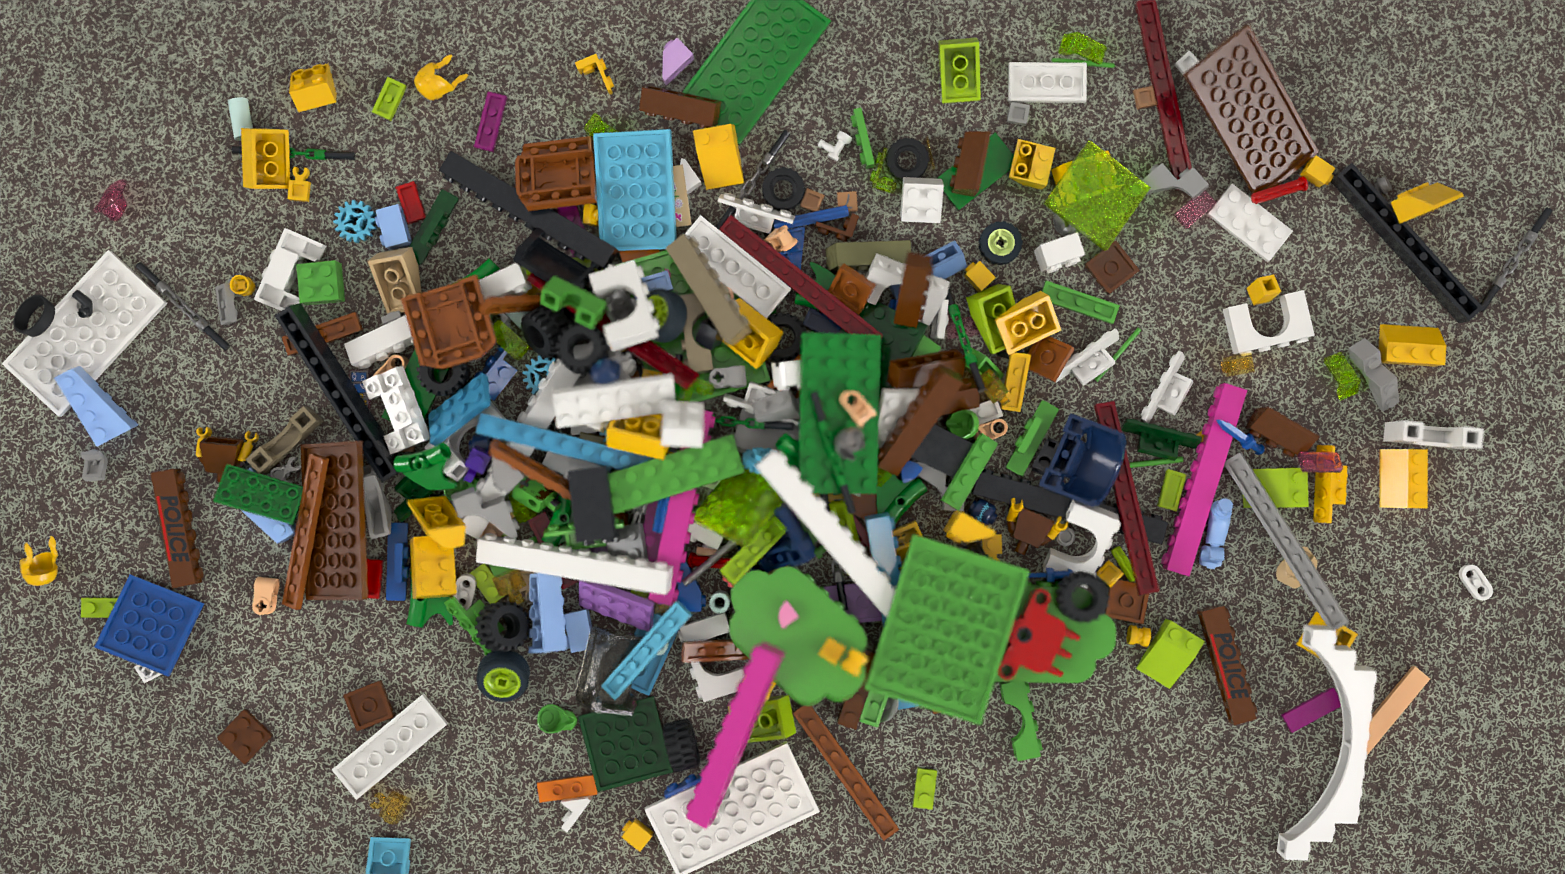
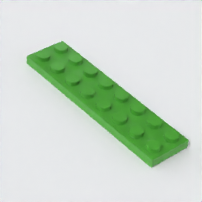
(675, 474)

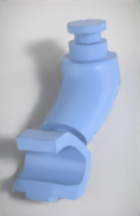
(1217, 530)

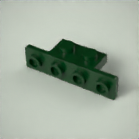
(433, 224)
(1159, 440)
(409, 490)

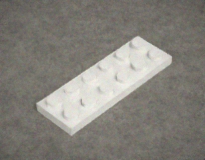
(738, 269)
(612, 400)
(390, 746)

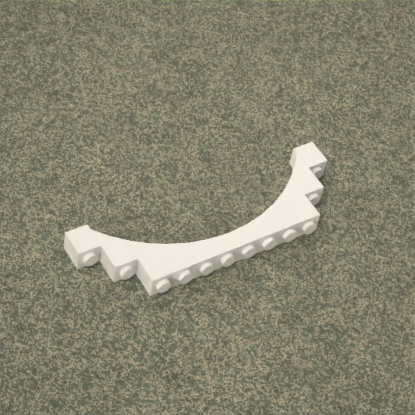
(1343, 794)

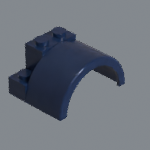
(1088, 465)
(791, 549)

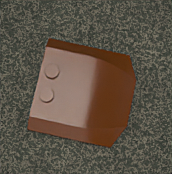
(556, 174)
(449, 324)

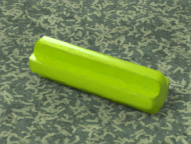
(1123, 562)

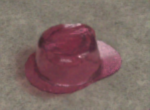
(113, 201)

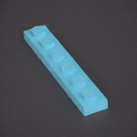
(646, 650)

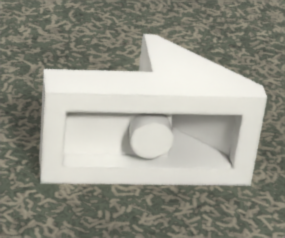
(577, 806)

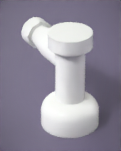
(834, 151)

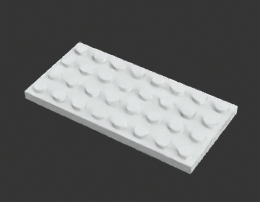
(120, 312)
(760, 800)

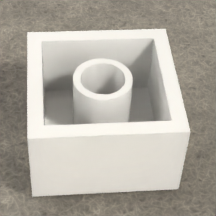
(921, 200)
(1059, 252)
(683, 424)

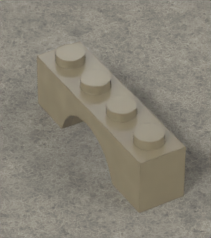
(698, 358)
(274, 451)

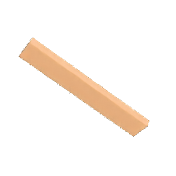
(1395, 704)

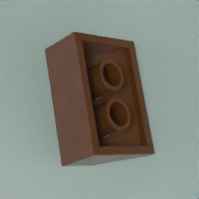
(970, 162)
(1280, 432)

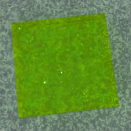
(1097, 195)
(739, 507)

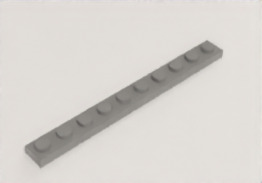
(1286, 542)

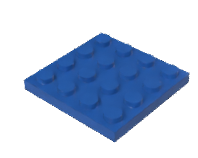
(149, 625)

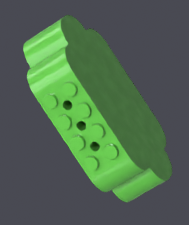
(1095, 640)
(802, 671)

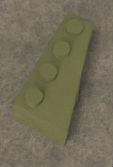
(861, 254)

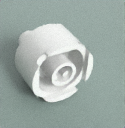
(786, 374)

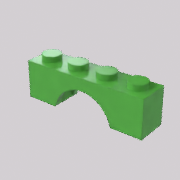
(1025, 742)

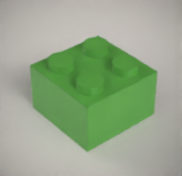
(320, 283)

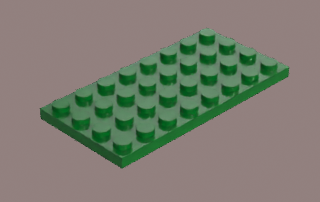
(757, 59)
(832, 366)

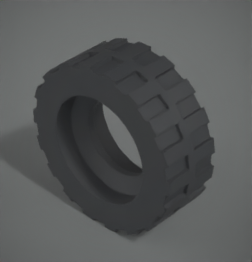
(907, 145)
(790, 176)

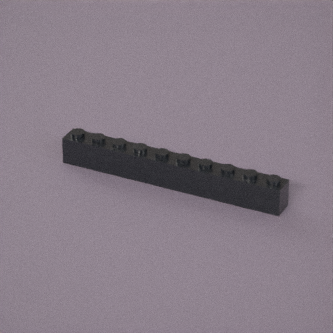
(505, 198)
(1406, 244)
(338, 388)
(1050, 503)

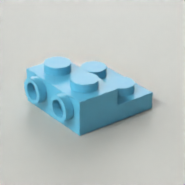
(388, 856)

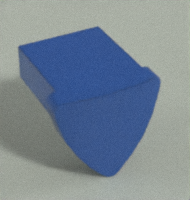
(910, 471)

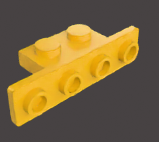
(1329, 490)

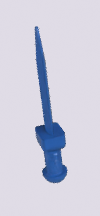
(1246, 441)
(1050, 574)

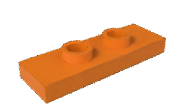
(566, 788)

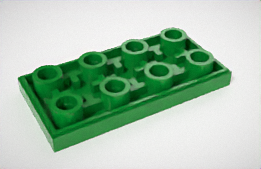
(996, 165)
(422, 396)
(259, 494)

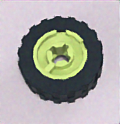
(996, 253)

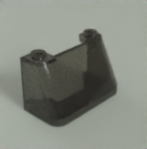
(602, 656)

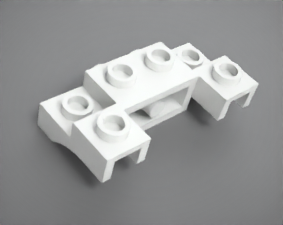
(282, 269)
(401, 408)

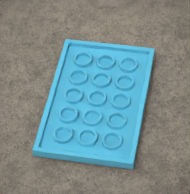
(635, 189)

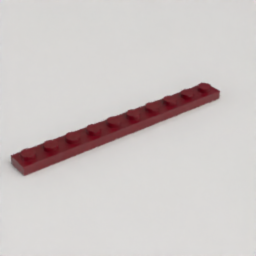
(1163, 87)
(796, 278)
(645, 350)
(1130, 512)

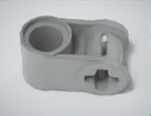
(732, 377)

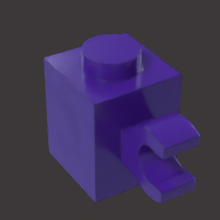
(477, 462)

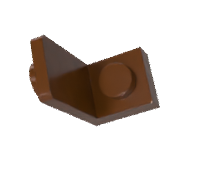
(849, 225)

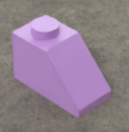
(675, 59)

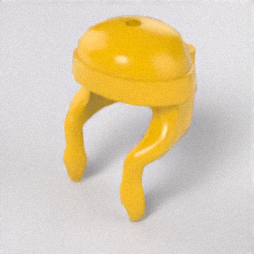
(432, 85)
(41, 568)

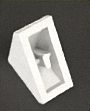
(691, 179)

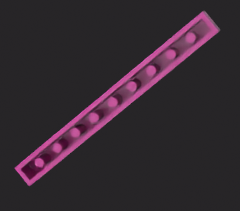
(1203, 481)
(676, 528)
(735, 734)

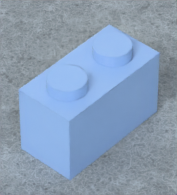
(393, 227)
(578, 629)

